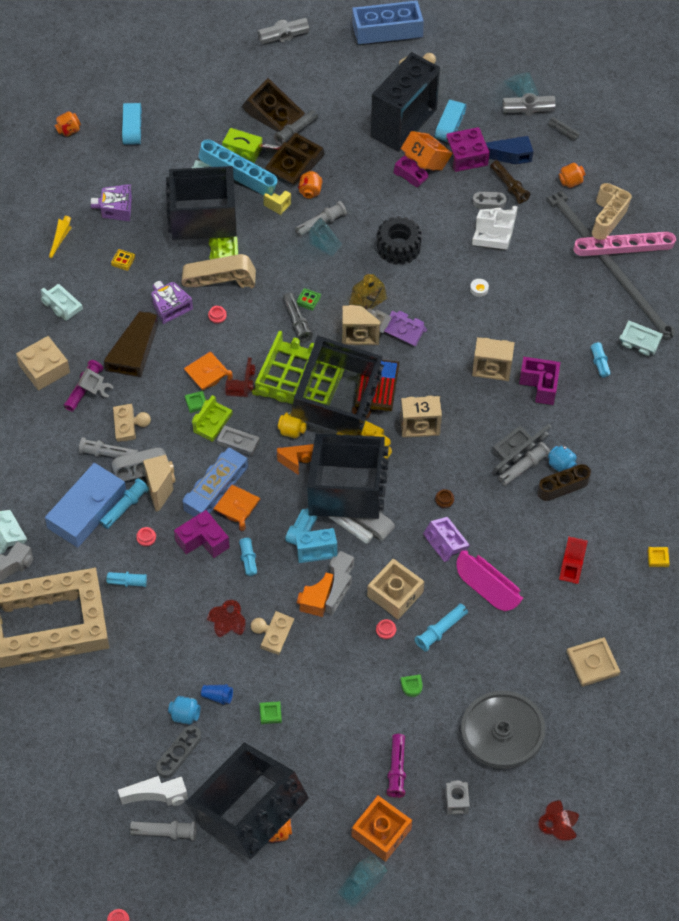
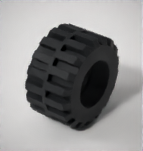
(399, 251)

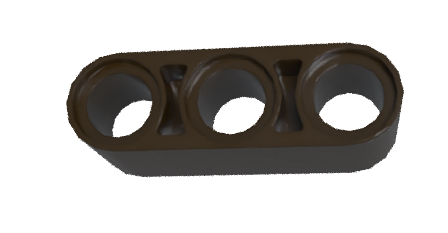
(570, 476)

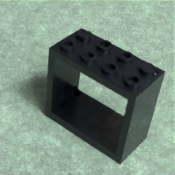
(404, 101)
(201, 185)
(345, 358)
(347, 452)
(230, 783)

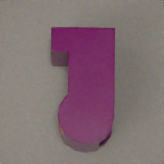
(410, 171)

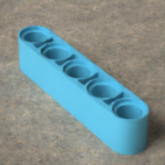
(243, 170)

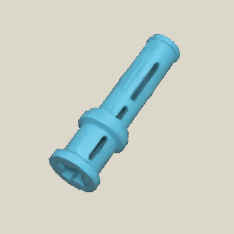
(129, 497)
(435, 632)

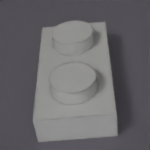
(238, 440)

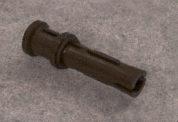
(514, 186)

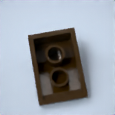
(272, 107)

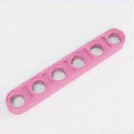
(626, 247)

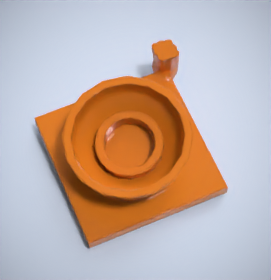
(207, 371)
(237, 505)

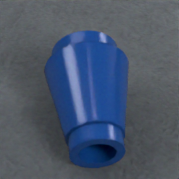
(218, 693)

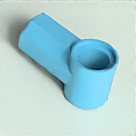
(303, 524)

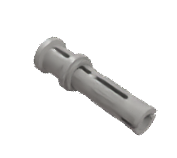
(328, 215)
(98, 449)
(530, 459)
(175, 829)

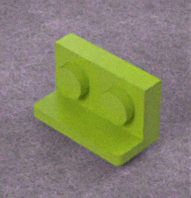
(223, 247)

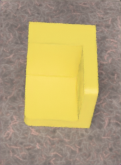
(278, 203)

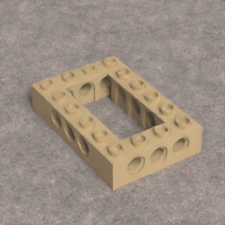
(61, 641)

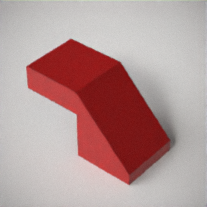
(573, 560)

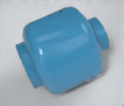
(562, 458)
(184, 710)

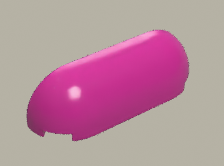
(488, 581)

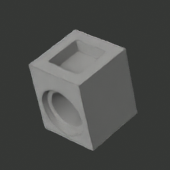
(453, 805)

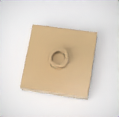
(593, 662)

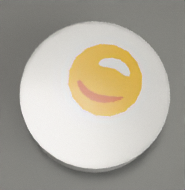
(479, 287)

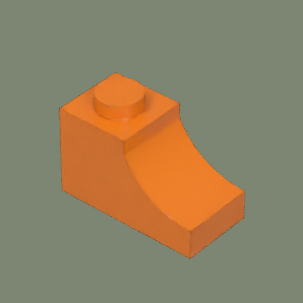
(314, 597)

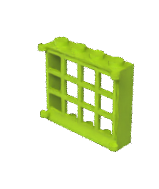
(295, 350)

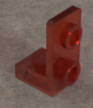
(241, 388)

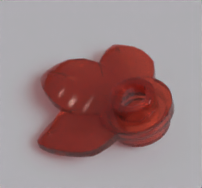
(226, 621)
(561, 819)

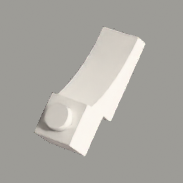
(152, 789)

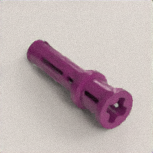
(78, 392)
(396, 774)

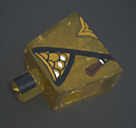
(368, 292)

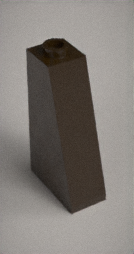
(133, 346)

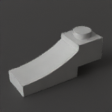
(16, 560)
(340, 567)

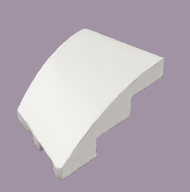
(496, 227)

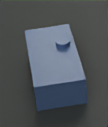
(387, 22)
(85, 505)

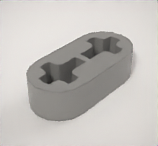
(489, 200)

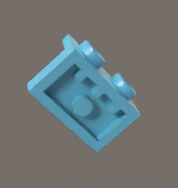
(316, 545)

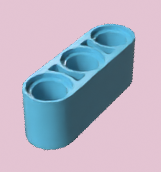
(450, 119)
(131, 124)

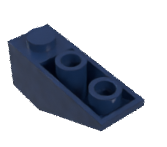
(511, 151)

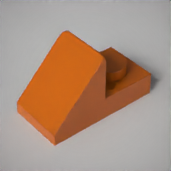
(292, 455)

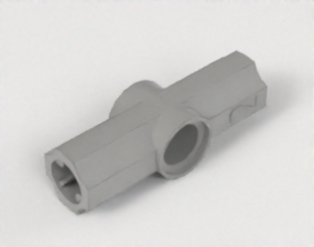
(283, 30)
(529, 104)

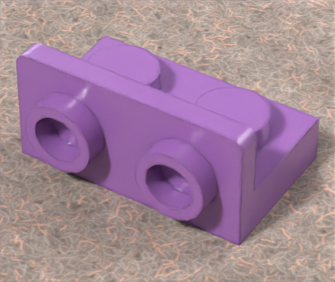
(405, 328)
(445, 538)

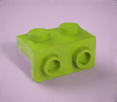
(211, 419)

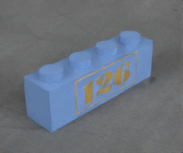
(215, 483)

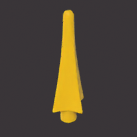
(62, 230)

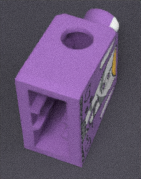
(114, 202)
(170, 301)

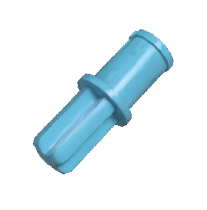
(600, 359)
(248, 556)
(126, 579)

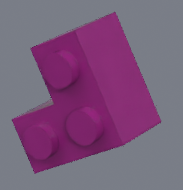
(542, 375)
(202, 531)

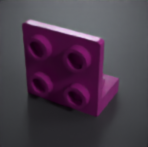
(468, 149)

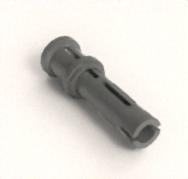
(289, 130)
(299, 323)

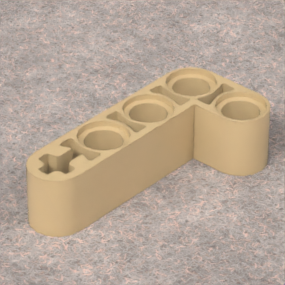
(615, 207)
(220, 270)

